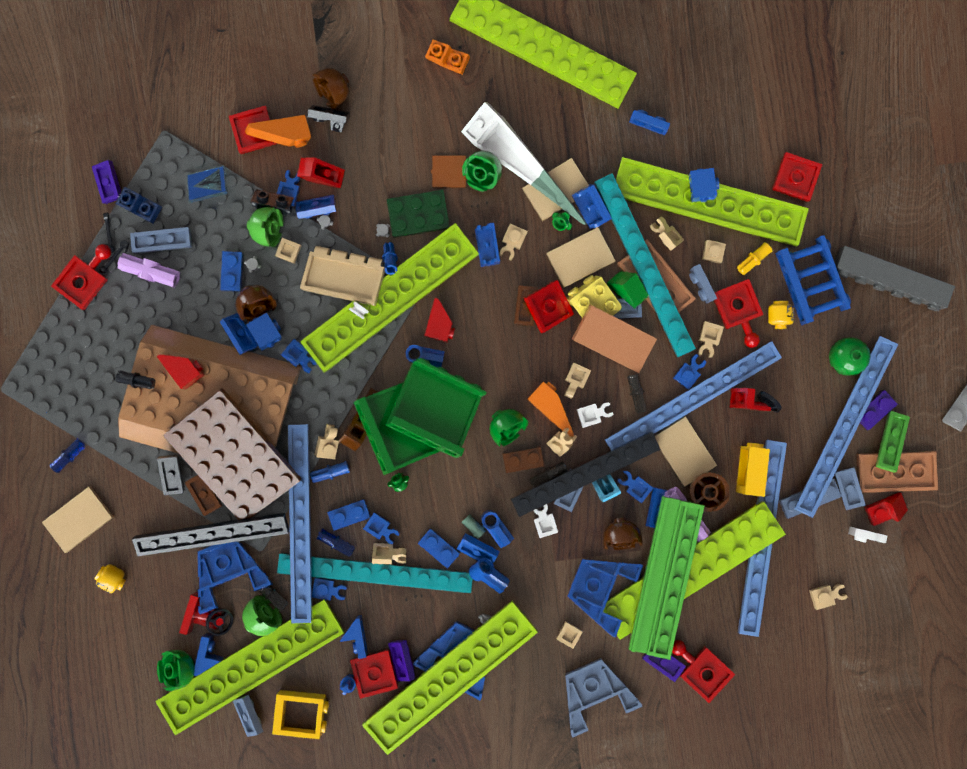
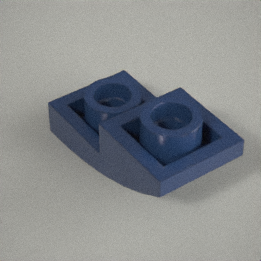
(139, 205)

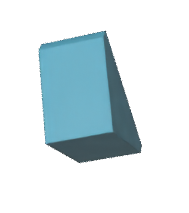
(606, 488)

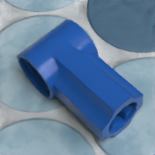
(434, 356)
(497, 529)
(485, 571)

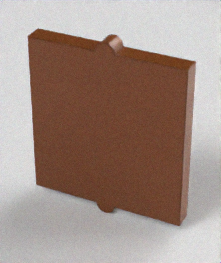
(448, 172)

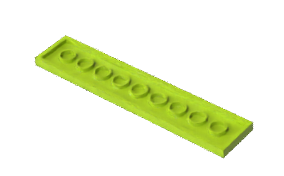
(545, 48)
(730, 209)
(397, 294)
(711, 559)
(249, 668)
(450, 677)

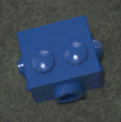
(703, 185)
(264, 331)

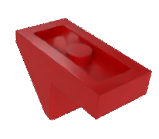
(886, 509)

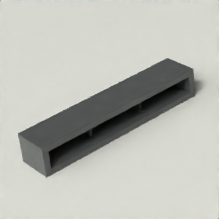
(893, 278)

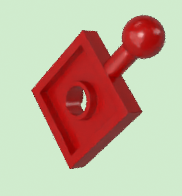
(79, 269)
(749, 310)
(703, 661)

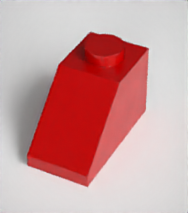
(320, 172)
(439, 324)
(182, 370)

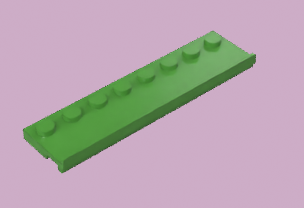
(666, 577)

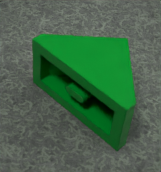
(628, 287)

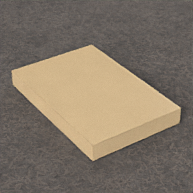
(567, 178)
(580, 257)
(684, 451)
(77, 519)

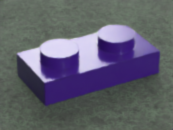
(107, 181)
(877, 409)
(401, 660)
(670, 668)

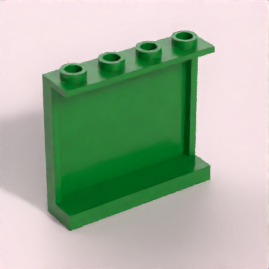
(435, 407)
(390, 446)

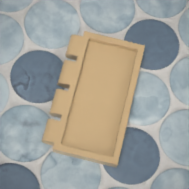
(343, 277)

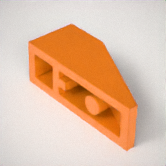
(284, 131)
(549, 403)

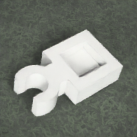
(591, 415)
(545, 523)
(863, 535)

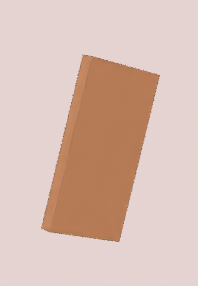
(679, 292)
(614, 338)
(915, 473)

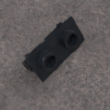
(267, 199)

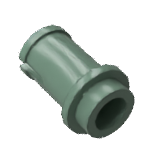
(473, 526)

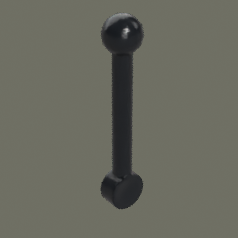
(106, 217)
(123, 244)

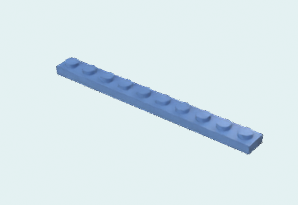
(697, 395)
(845, 427)
(300, 526)
(759, 563)

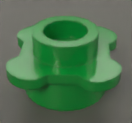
(561, 221)
(398, 482)

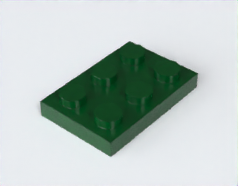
(418, 213)

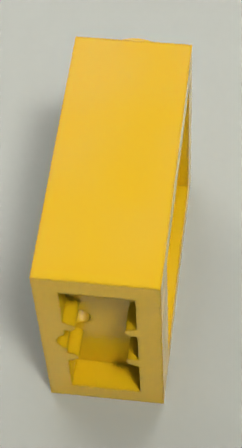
(752, 470)
(280, 709)

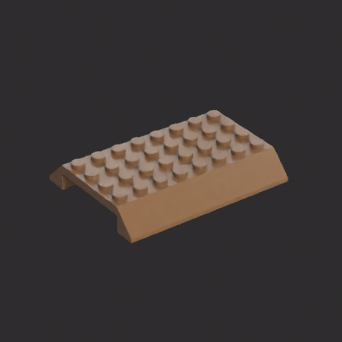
(253, 381)

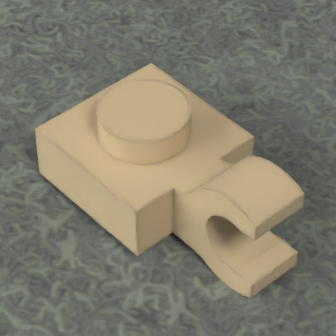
(669, 235)
(577, 378)
(327, 445)
(385, 554)

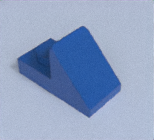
(357, 633)
(204, 658)

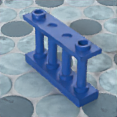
(799, 294)

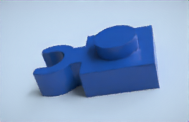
(289, 188)
(296, 354)
(688, 374)
(637, 488)
(378, 526)
(325, 588)

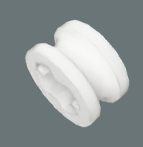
(358, 310)

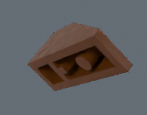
(355, 432)

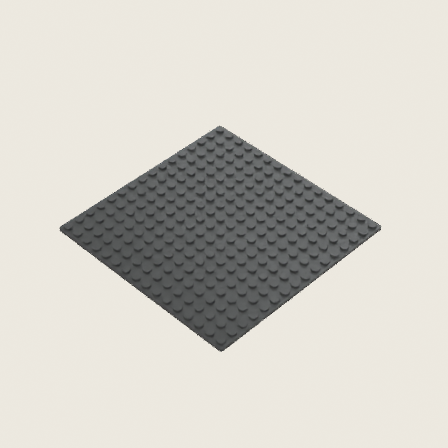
(76, 353)

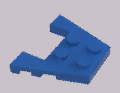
(221, 564)
(593, 586)
(445, 644)

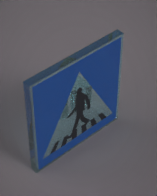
(206, 184)

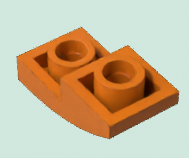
(447, 57)

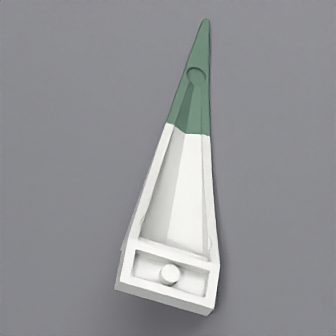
(494, 134)

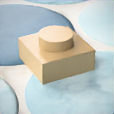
(288, 250)
(713, 251)
(569, 634)

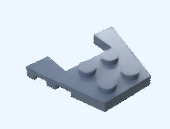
(590, 686)

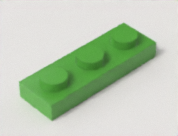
(892, 441)

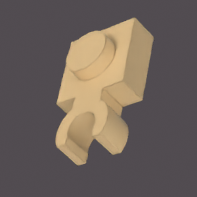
(513, 238)
(710, 336)
(561, 442)
(824, 596)

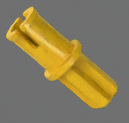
(754, 258)

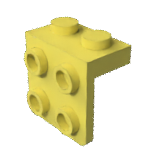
(594, 293)

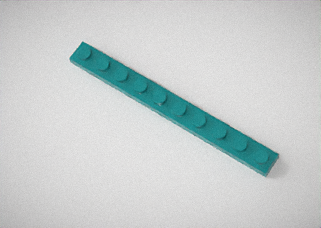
(644, 265)
(383, 573)

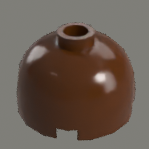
(332, 86)
(254, 302)
(710, 491)
(622, 535)

